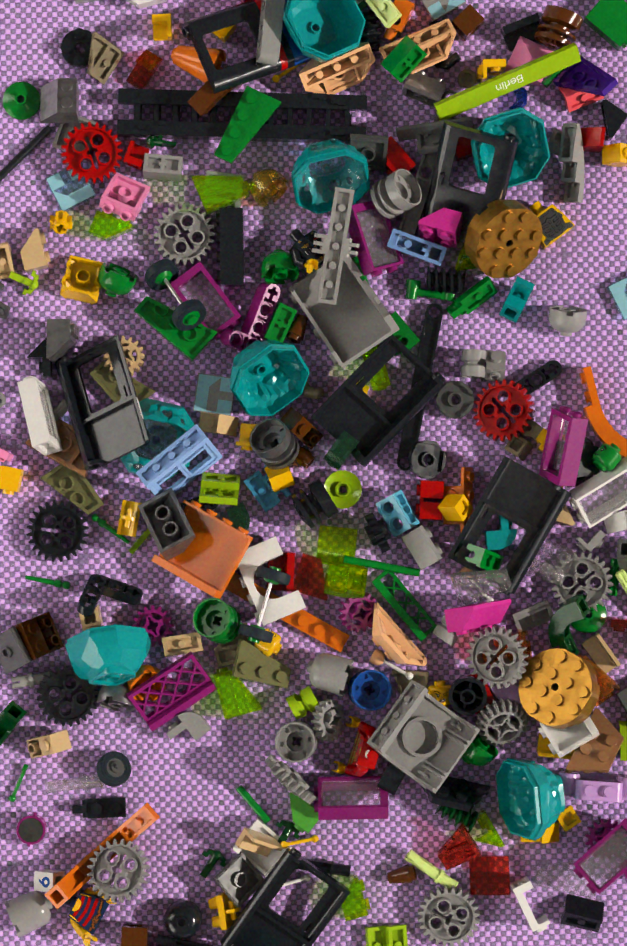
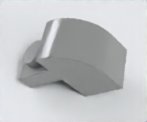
(193, 722)

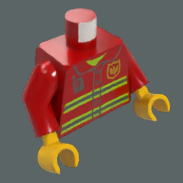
(362, 755)

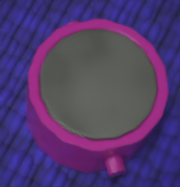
(31, 829)

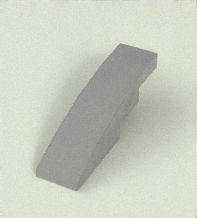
(572, 156)

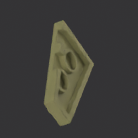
(109, 384)
(74, 488)
(257, 667)

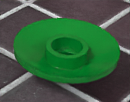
(25, 109)
(591, 624)

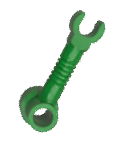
(413, 290)

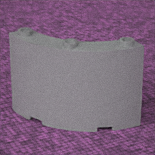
(352, 324)

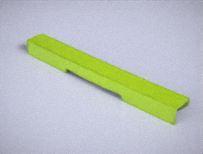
(137, 544)

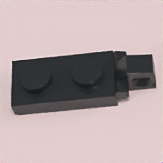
(101, 807)

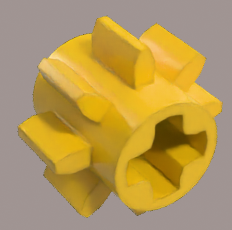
(60, 222)

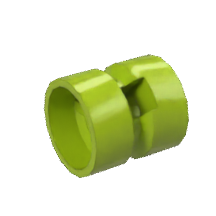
(302, 702)

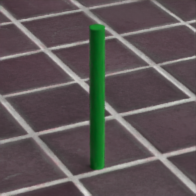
(381, 565)

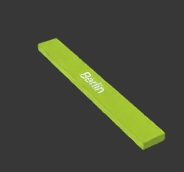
(507, 82)

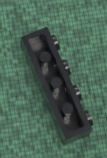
(231, 247)

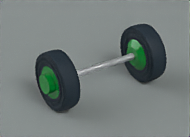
(188, 313)
(273, 576)

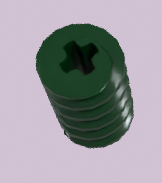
(459, 816)

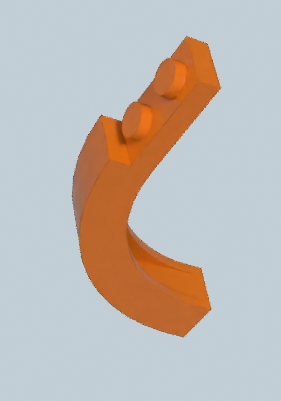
(596, 417)
(77, 876)

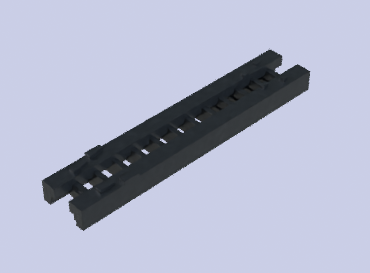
(214, 131)

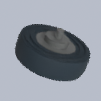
(113, 769)

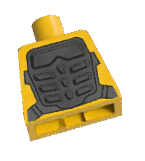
(553, 223)

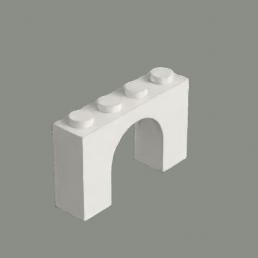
(275, 608)

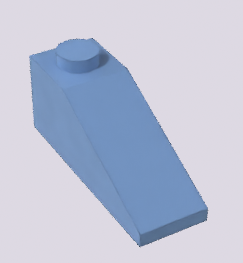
(416, 247)

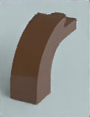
(205, 98)

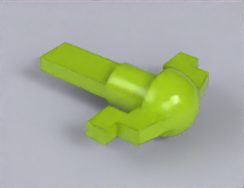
(32, 284)

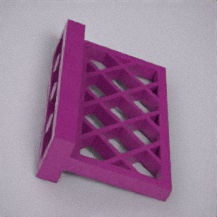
(179, 700)

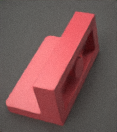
(577, 99)

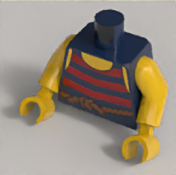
(87, 913)

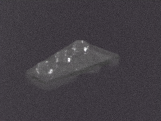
(476, 585)
(561, 878)

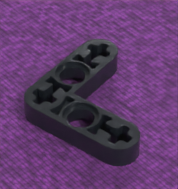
(131, 596)

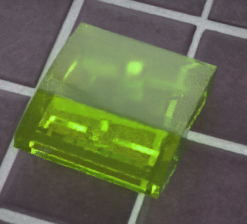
(335, 543)
(345, 581)

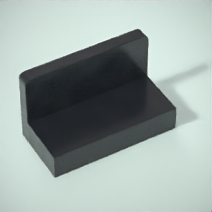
(525, 27)
(583, 913)

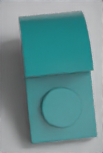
(516, 299)
(500, 538)

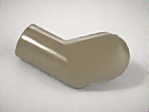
(313, 392)

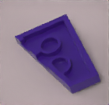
(586, 78)

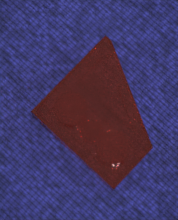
(310, 577)
(458, 848)

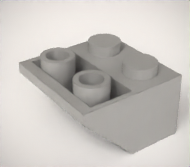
(422, 547)

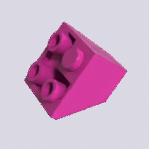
(442, 227)

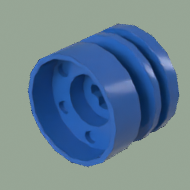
(374, 700)

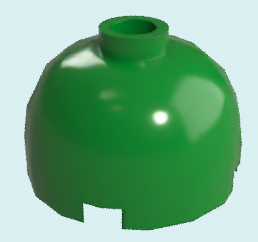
(279, 267)
(116, 279)
(479, 753)

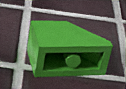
(302, 814)

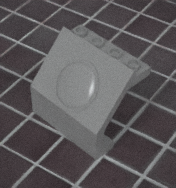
(422, 737)

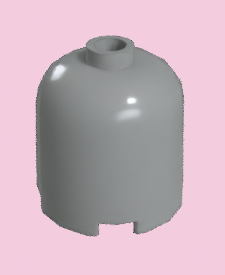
(330, 673)
(29, 912)

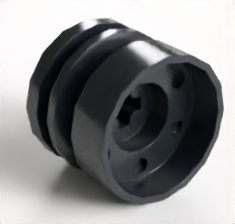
(314, 503)

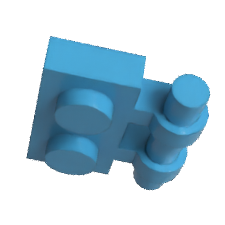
(263, 492)

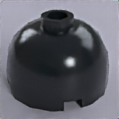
(467, 695)
(183, 919)

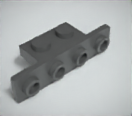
(428, 134)

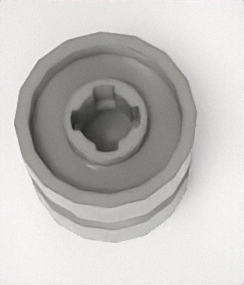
(473, 363)
(442, 633)

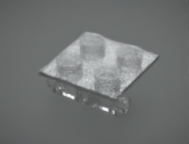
(552, 562)

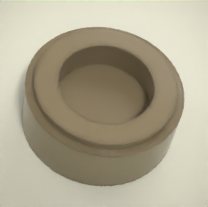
(466, 79)

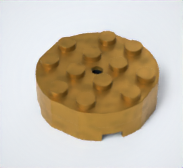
(503, 239)
(559, 688)

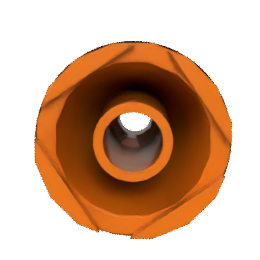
(188, 60)

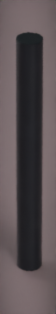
(24, 152)

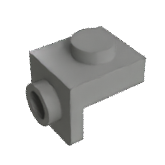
(495, 365)
(595, 541)

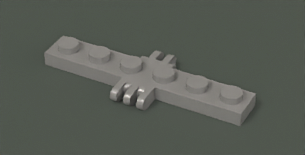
(335, 245)

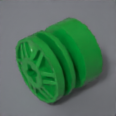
(217, 620)

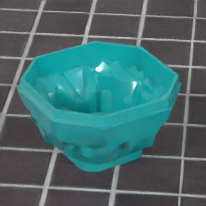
(532, 146)
(268, 377)
(529, 797)

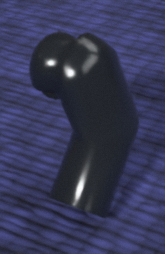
(449, 62)

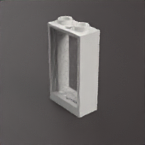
(39, 416)
(601, 495)

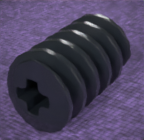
(370, 30)
(445, 280)

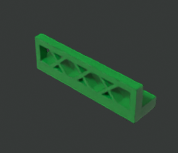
(399, 609)

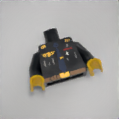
(302, 252)

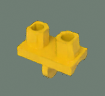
(129, 518)
(226, 911)

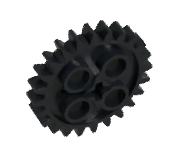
(55, 548)
(78, 708)

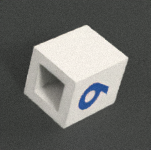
(46, 879)

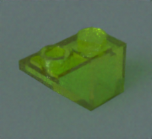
(109, 227)
(355, 904)

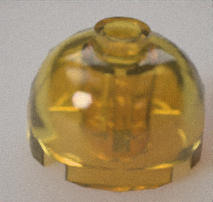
(267, 185)

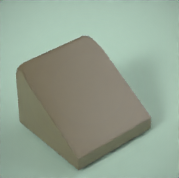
(519, 447)

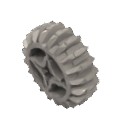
(504, 727)

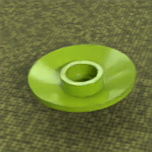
(352, 485)

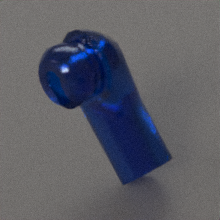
(521, 98)

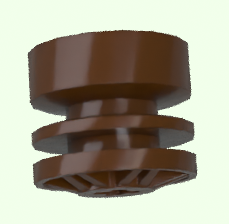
(558, 27)

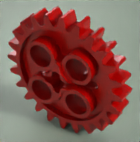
(75, 158)
(491, 422)

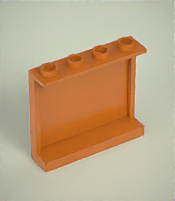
(212, 553)

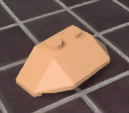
(433, 40)
(338, 72)
(394, 640)

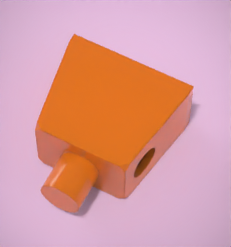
(406, 9)

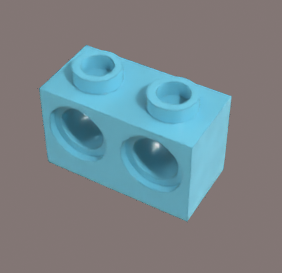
(400, 511)

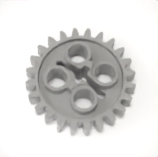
(199, 226)
(594, 595)
(510, 669)
(290, 779)
(134, 877)
(456, 901)

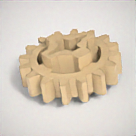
(129, 348)

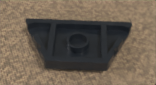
(458, 794)

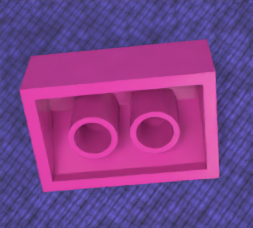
(475, 616)

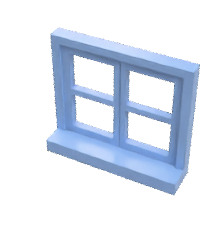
(175, 459)

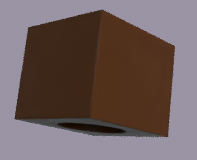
(467, 22)
(134, 935)

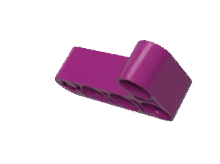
(254, 316)

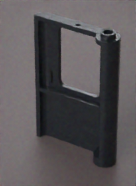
(361, 417)

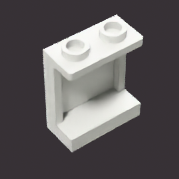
(566, 740)
(262, 863)
(519, 887)

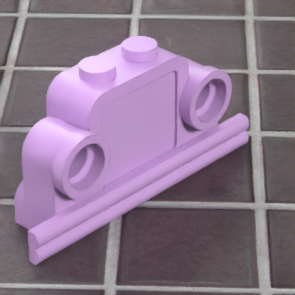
(594, 786)

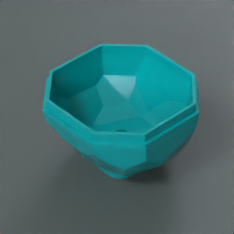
(337, 25)
(108, 653)

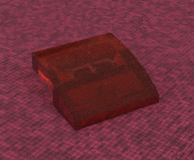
(489, 875)

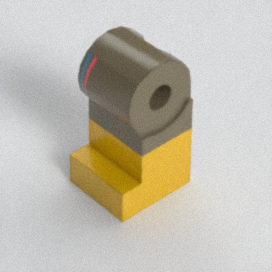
(536, 433)

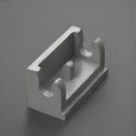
(163, 167)
(532, 616)

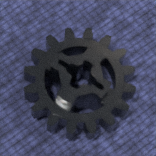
(377, 532)

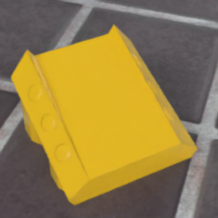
(81, 280)

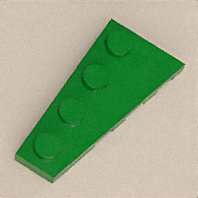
(248, 118)
(160, 318)

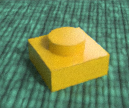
(568, 818)

